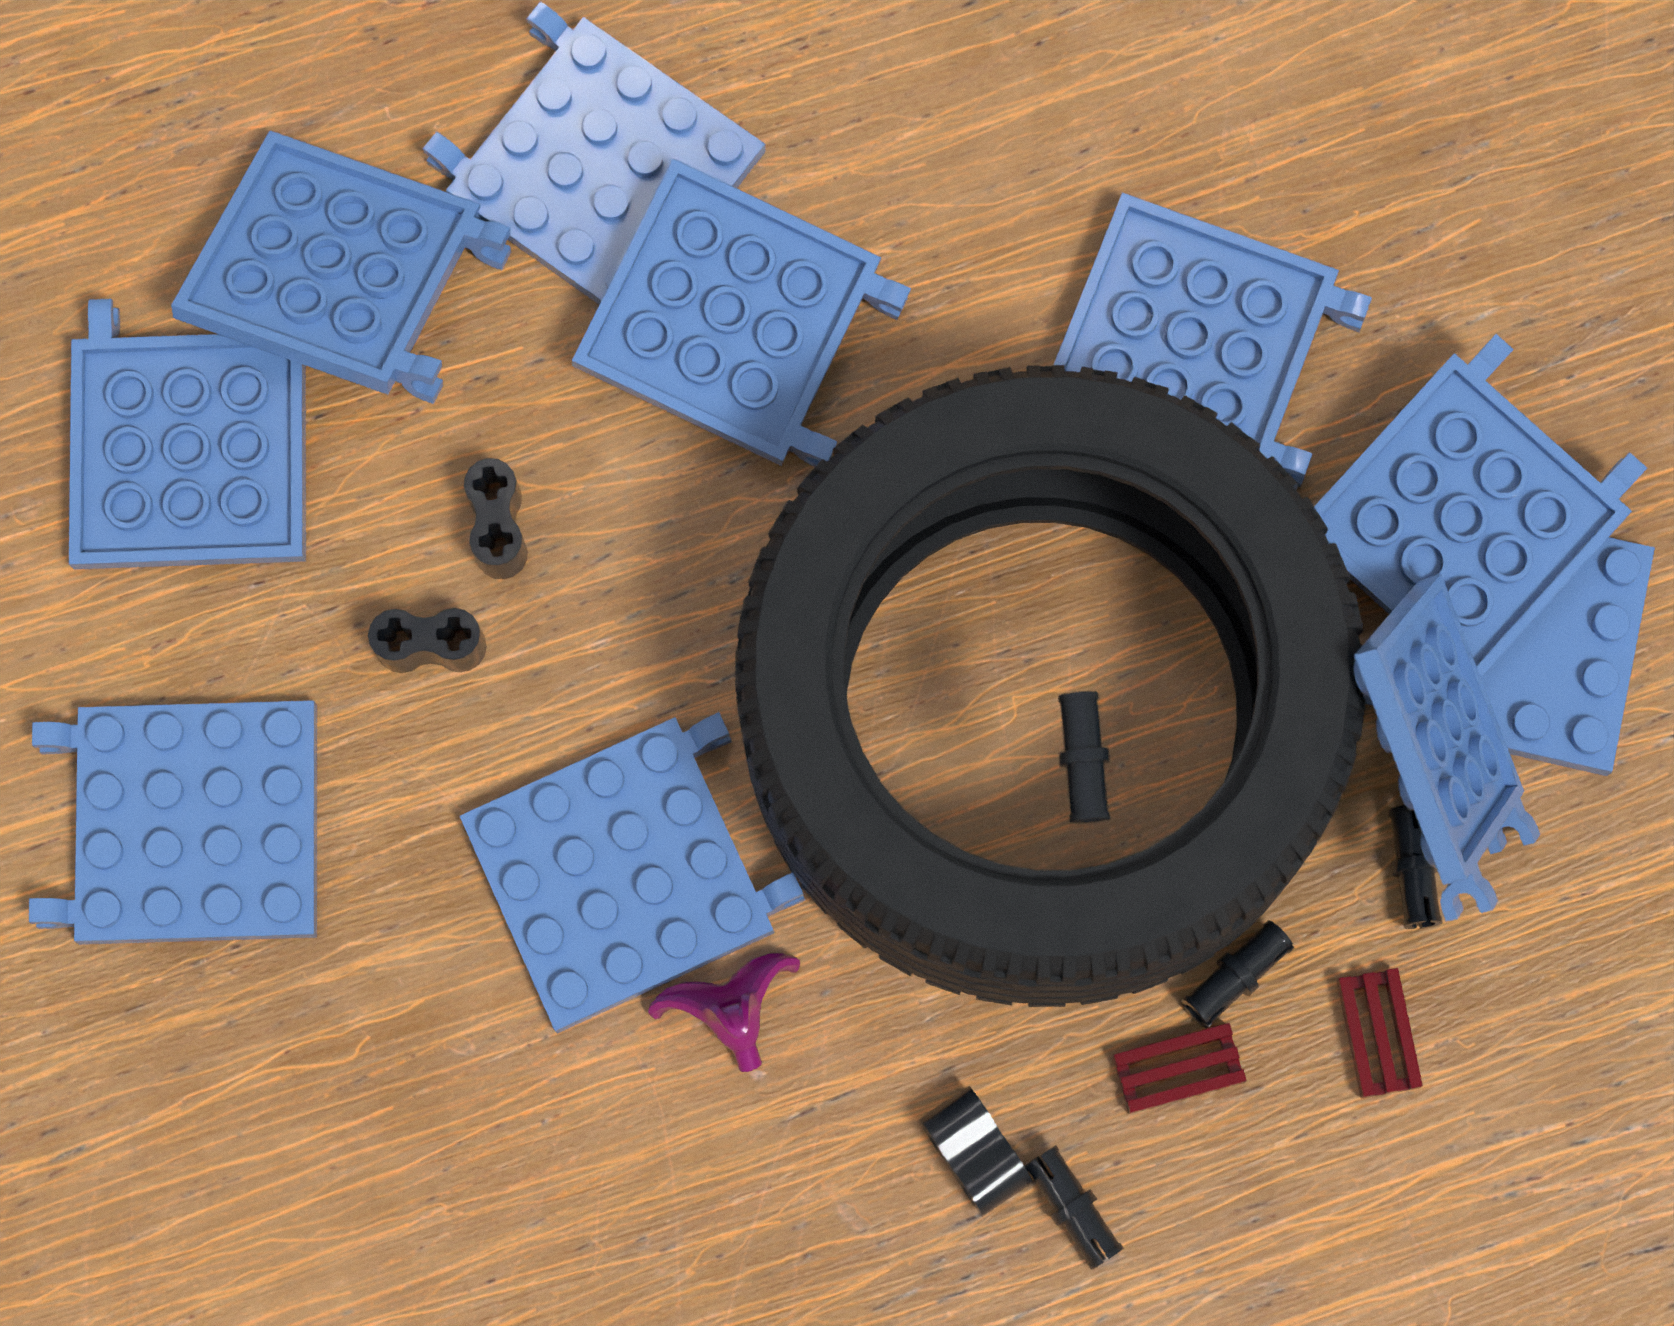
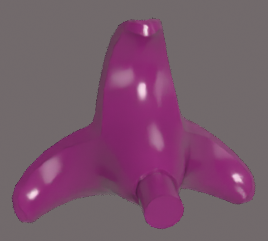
(730, 1008)

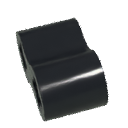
(495, 518)
(427, 640)
(975, 1151)

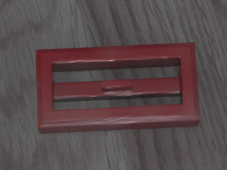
(1370, 983)
(1228, 1054)

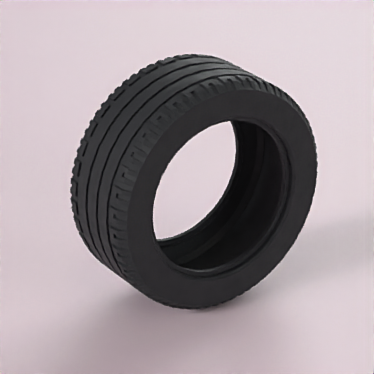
(1095, 459)

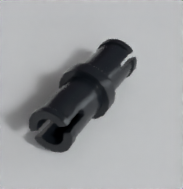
(1084, 757)
(1414, 872)
(1237, 974)
(1073, 1207)

